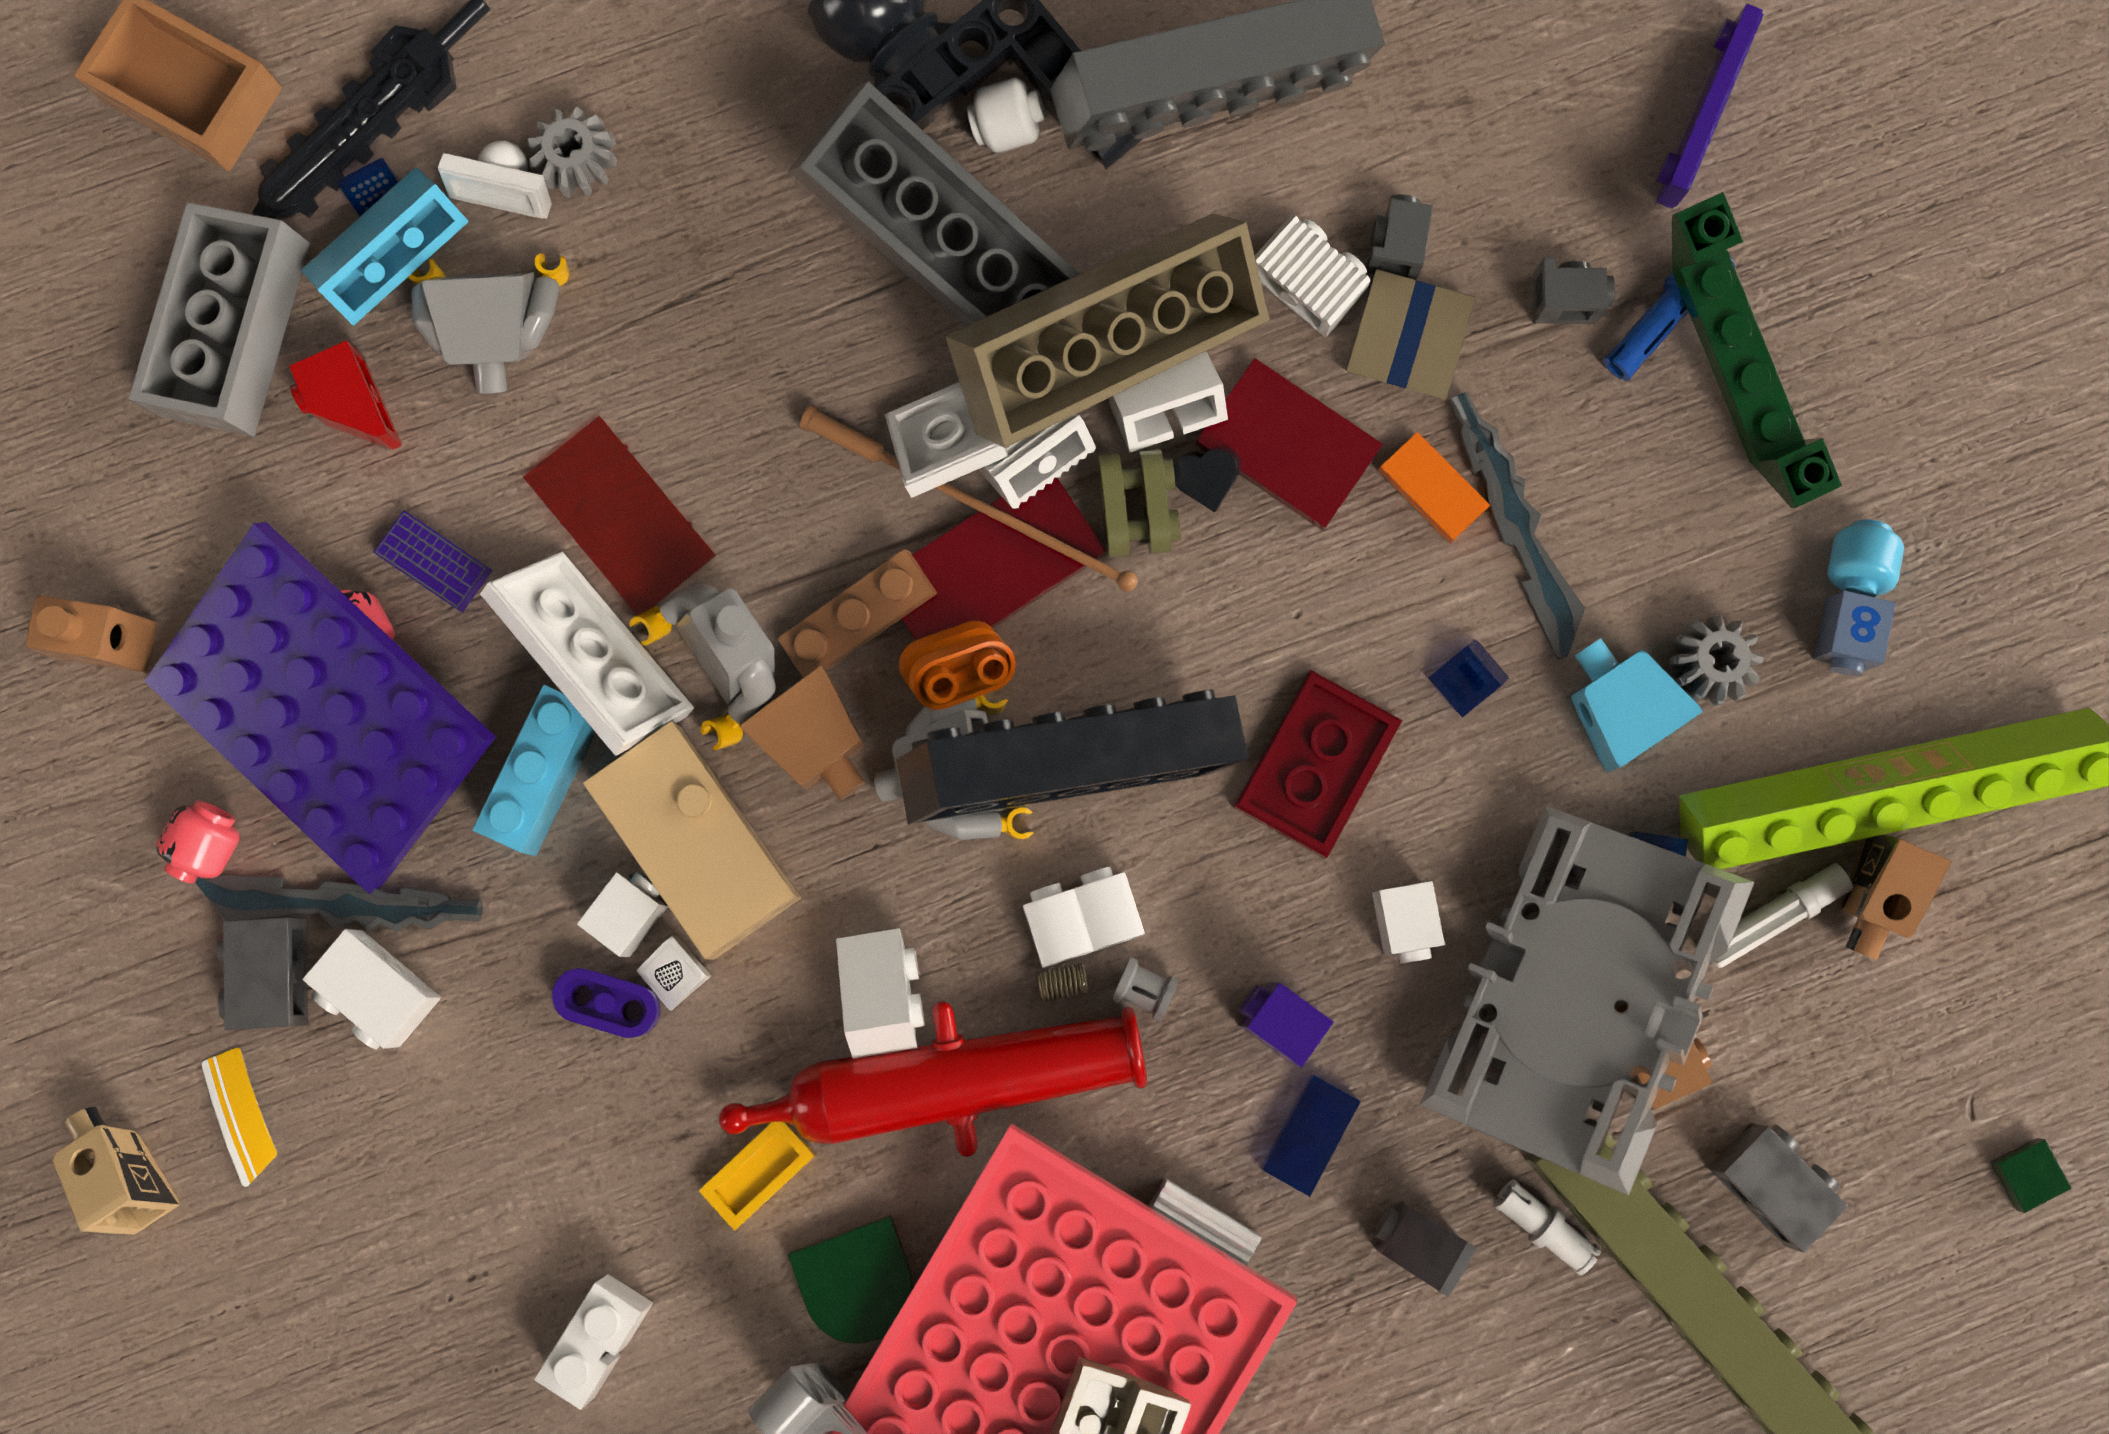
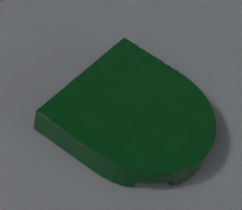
(854, 1281)

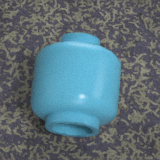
(1866, 558)

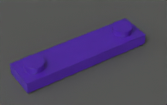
(1734, 43)

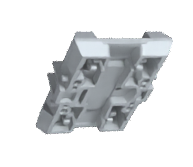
(1560, 993)

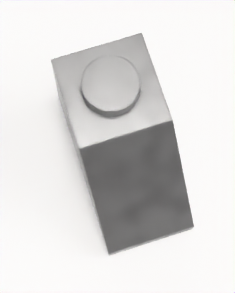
(1423, 1247)

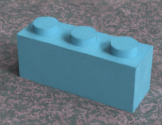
(384, 246)
(536, 774)

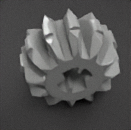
(562, 139)
(1733, 656)

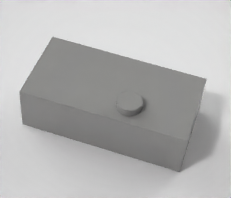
(220, 319)

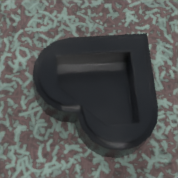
(1208, 475)

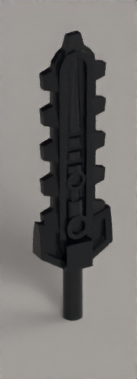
(409, 72)

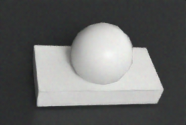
(496, 180)

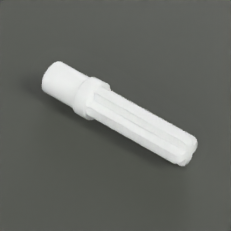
(1799, 902)

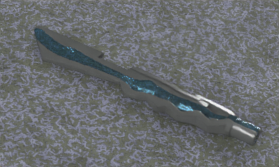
(1516, 521)
(337, 903)

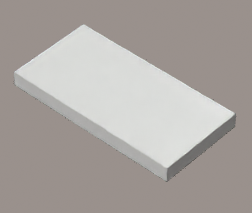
(587, 651)

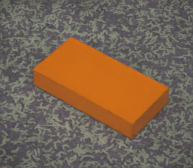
(1433, 487)

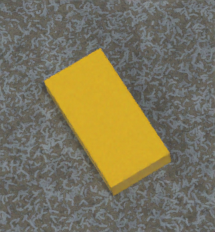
(757, 1173)

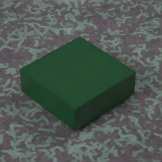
(2031, 1175)

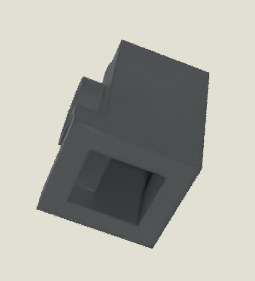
(1400, 237)
(1571, 292)

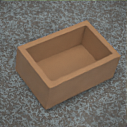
(179, 81)

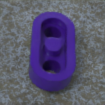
(608, 1003)

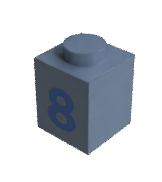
(1854, 632)

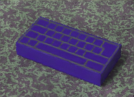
(433, 561)

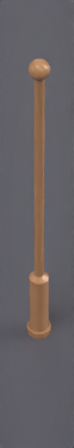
(874, 451)

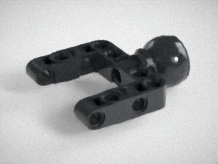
(921, 61)

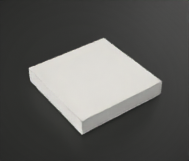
(938, 441)

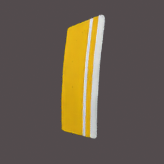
(238, 1114)

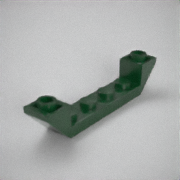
(1739, 357)

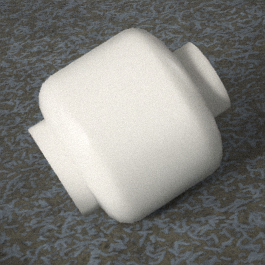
(1006, 115)

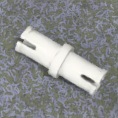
(1547, 1227)

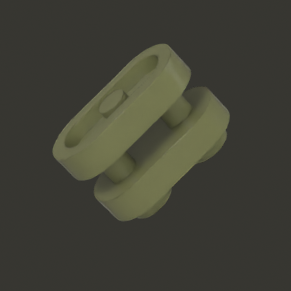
(1159, 523)

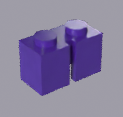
(1283, 1022)

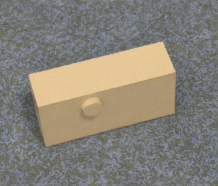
(692, 841)

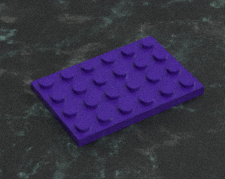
(318, 707)

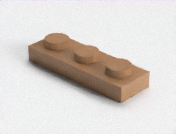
(858, 614)

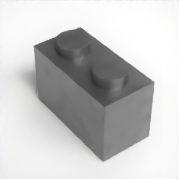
(263, 973)
(1779, 1186)

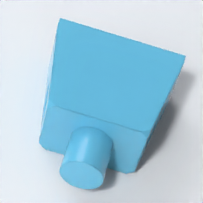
(1628, 704)

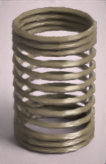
(1079, 980)

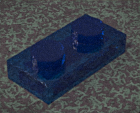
(1310, 1135)

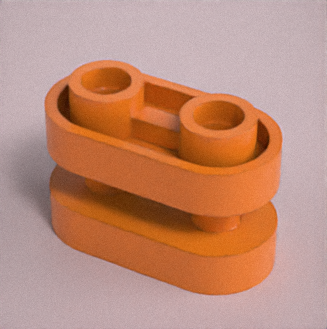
(956, 665)

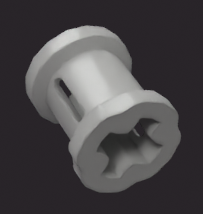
(1145, 989)

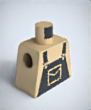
(111, 1177)

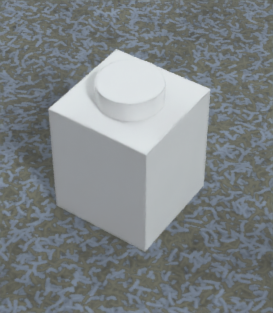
(623, 913)
(1408, 921)

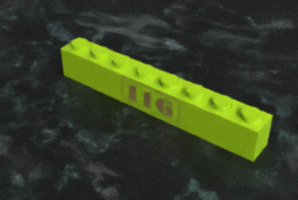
(1896, 789)

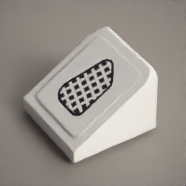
(673, 972)

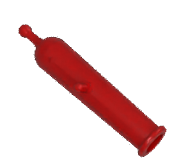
(951, 1080)

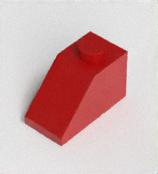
(343, 394)

